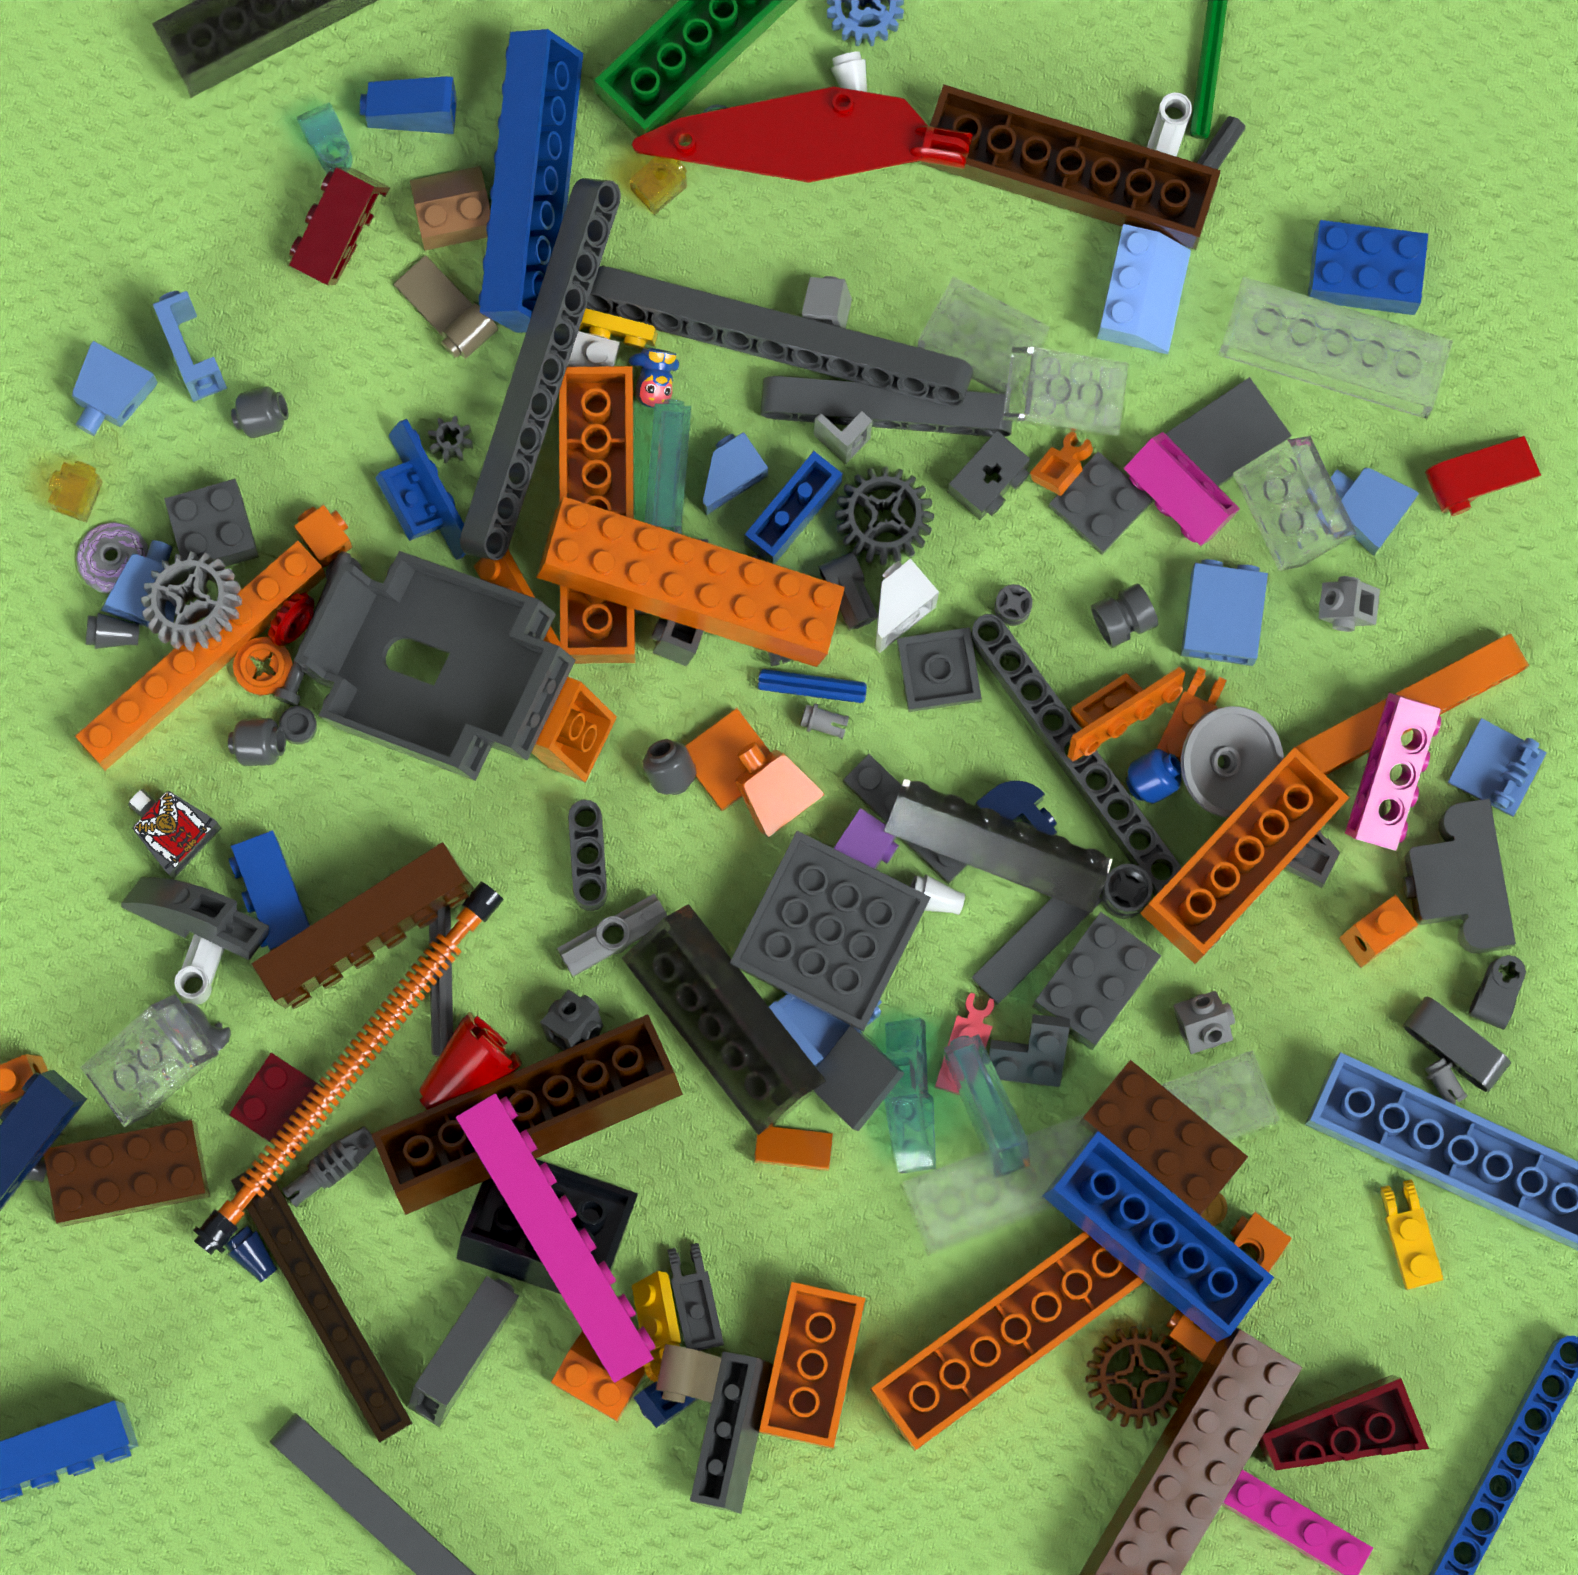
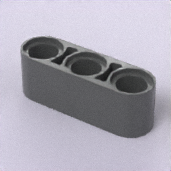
(587, 837)
(1457, 1043)

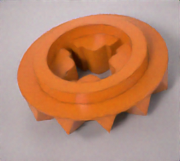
(261, 649)

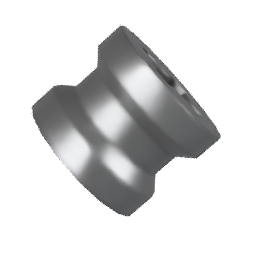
(1015, 595)

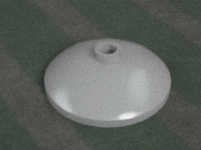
(1249, 754)

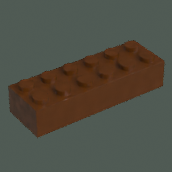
(363, 927)

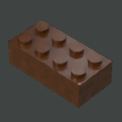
(1164, 1137)
(126, 1173)

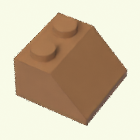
(451, 207)

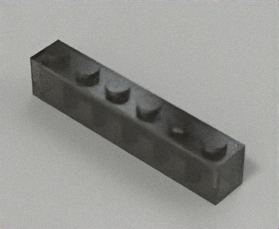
(998, 845)

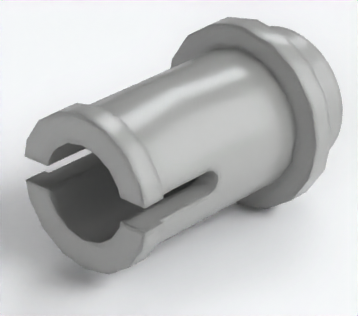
(821, 721)
(1444, 1079)

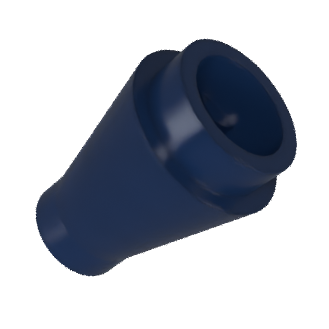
(251, 1254)

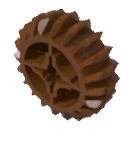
(1168, 1375)

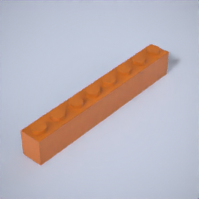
(186, 671)

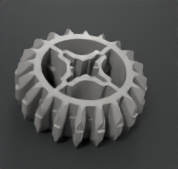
(196, 574)

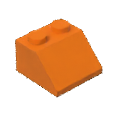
(588, 1380)

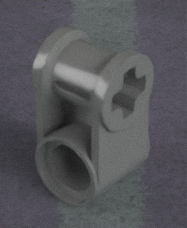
(1495, 998)

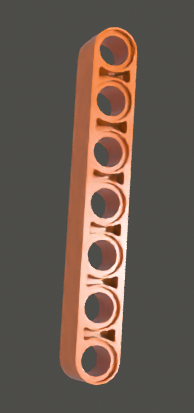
(1441, 689)

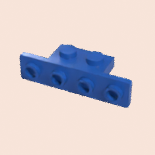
(418, 493)

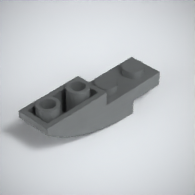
(197, 910)

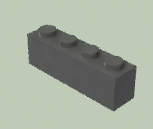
(731, 1432)

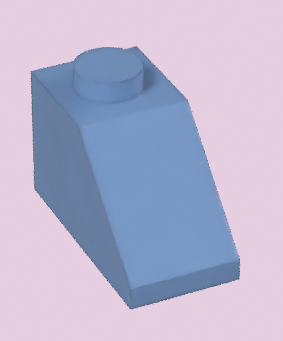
(732, 471)

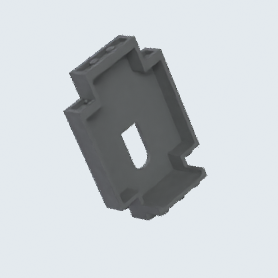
(490, 690)

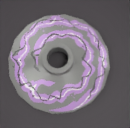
(92, 549)

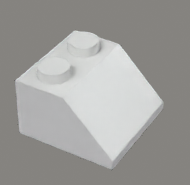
(903, 602)

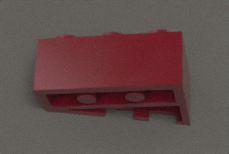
(336, 224)

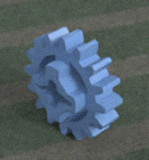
(858, 19)

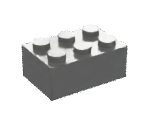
(1097, 980)

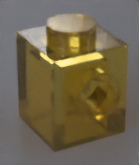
(659, 182)
(74, 490)

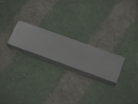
(1028, 948)

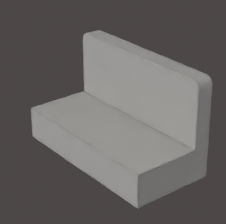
(844, 443)

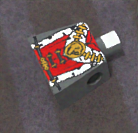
(172, 829)

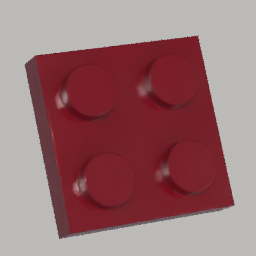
(273, 1098)

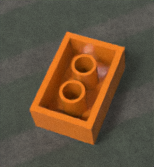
(574, 731)

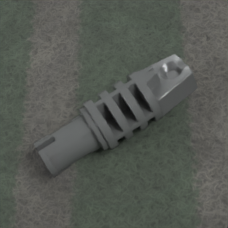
(331, 1165)

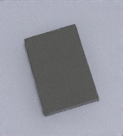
(1230, 432)

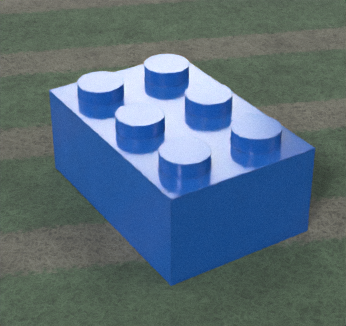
(1368, 267)

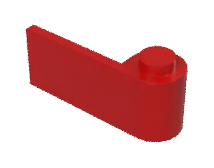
(1481, 472)

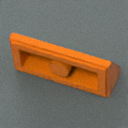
(794, 1148)

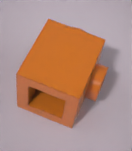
(323, 534)

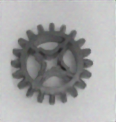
(872, 505)

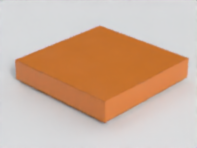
(717, 758)

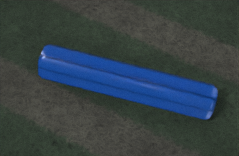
(812, 686)

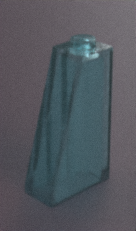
(668, 465)
(987, 1105)

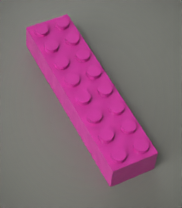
(555, 1238)

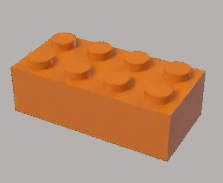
(812, 1365)

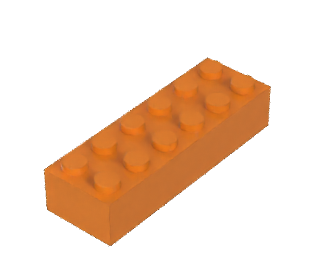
(1244, 855)

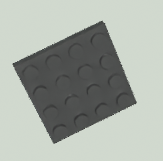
(830, 930)

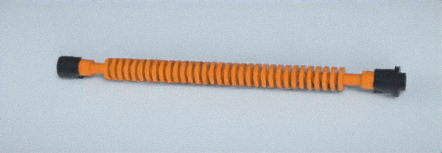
(221, 1223)

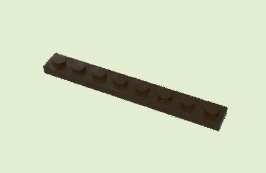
(327, 1311)

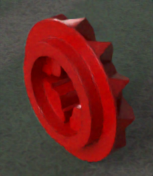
(291, 619)

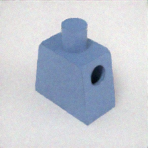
(109, 388)
(1373, 505)
(126, 594)

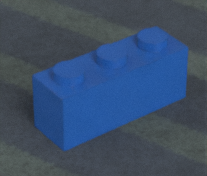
(793, 508)
(269, 887)

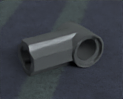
(855, 603)

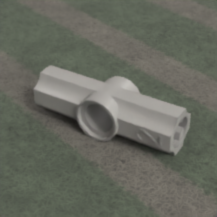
(591, 947)

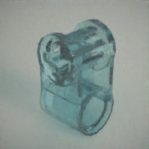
(326, 135)

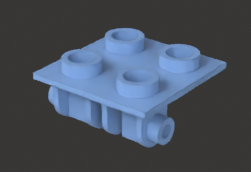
(1497, 767)

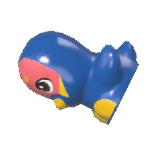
(655, 379)

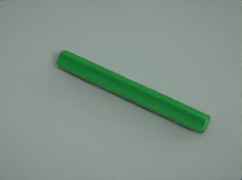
(1208, 68)

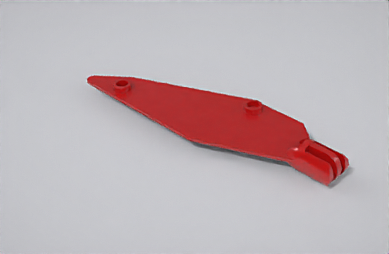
(809, 136)

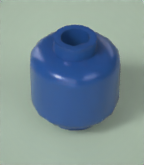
(1154, 776)

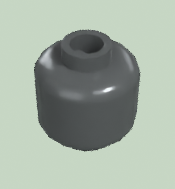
(260, 412)
(257, 742)
(669, 767)

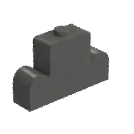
(1463, 879)

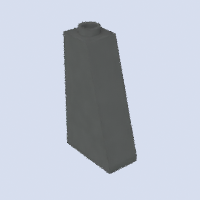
(462, 1350)

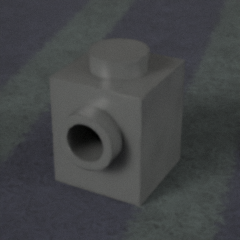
(676, 641)

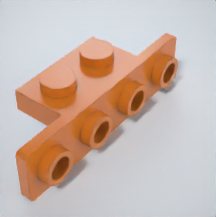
(1117, 707)

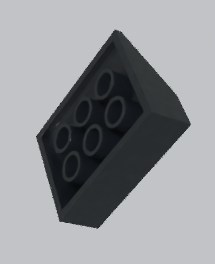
(499, 1244)

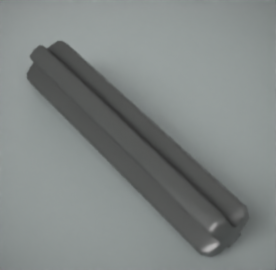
(1222, 143)

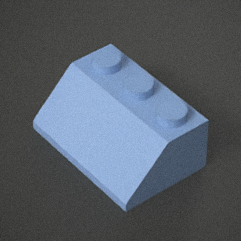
(1144, 290)

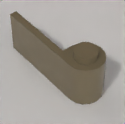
(445, 308)
(687, 1374)

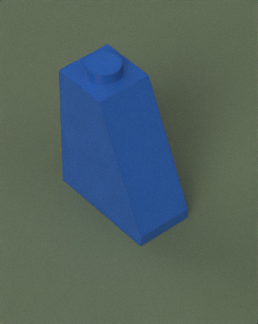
(411, 105)

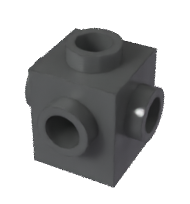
(572, 1021)

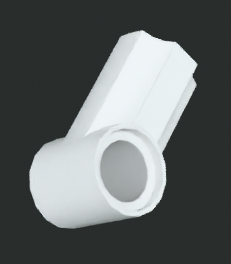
(1169, 132)
(201, 963)

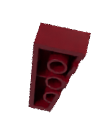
(1349, 1427)

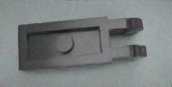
(695, 1303)

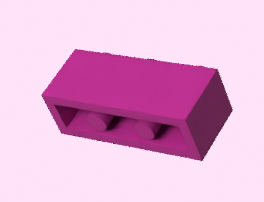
(1181, 489)

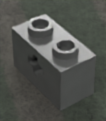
(995, 456)

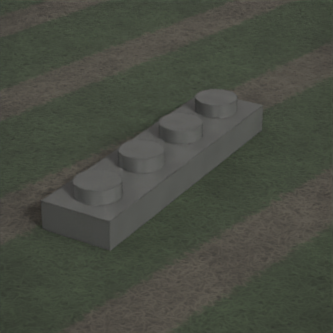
(878, 791)

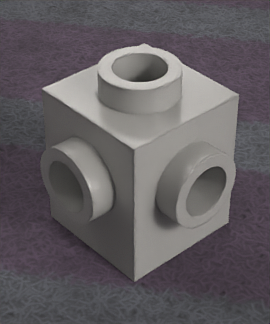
(1349, 603)
(1204, 1021)

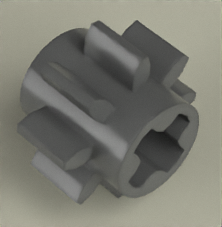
(455, 431)

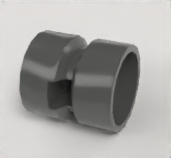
(1124, 615)
(1126, 891)

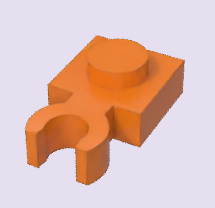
(1061, 468)

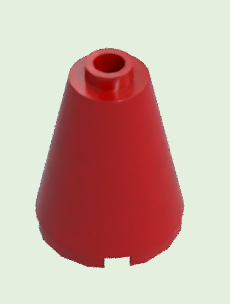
(467, 1062)

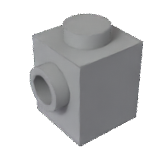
(827, 301)

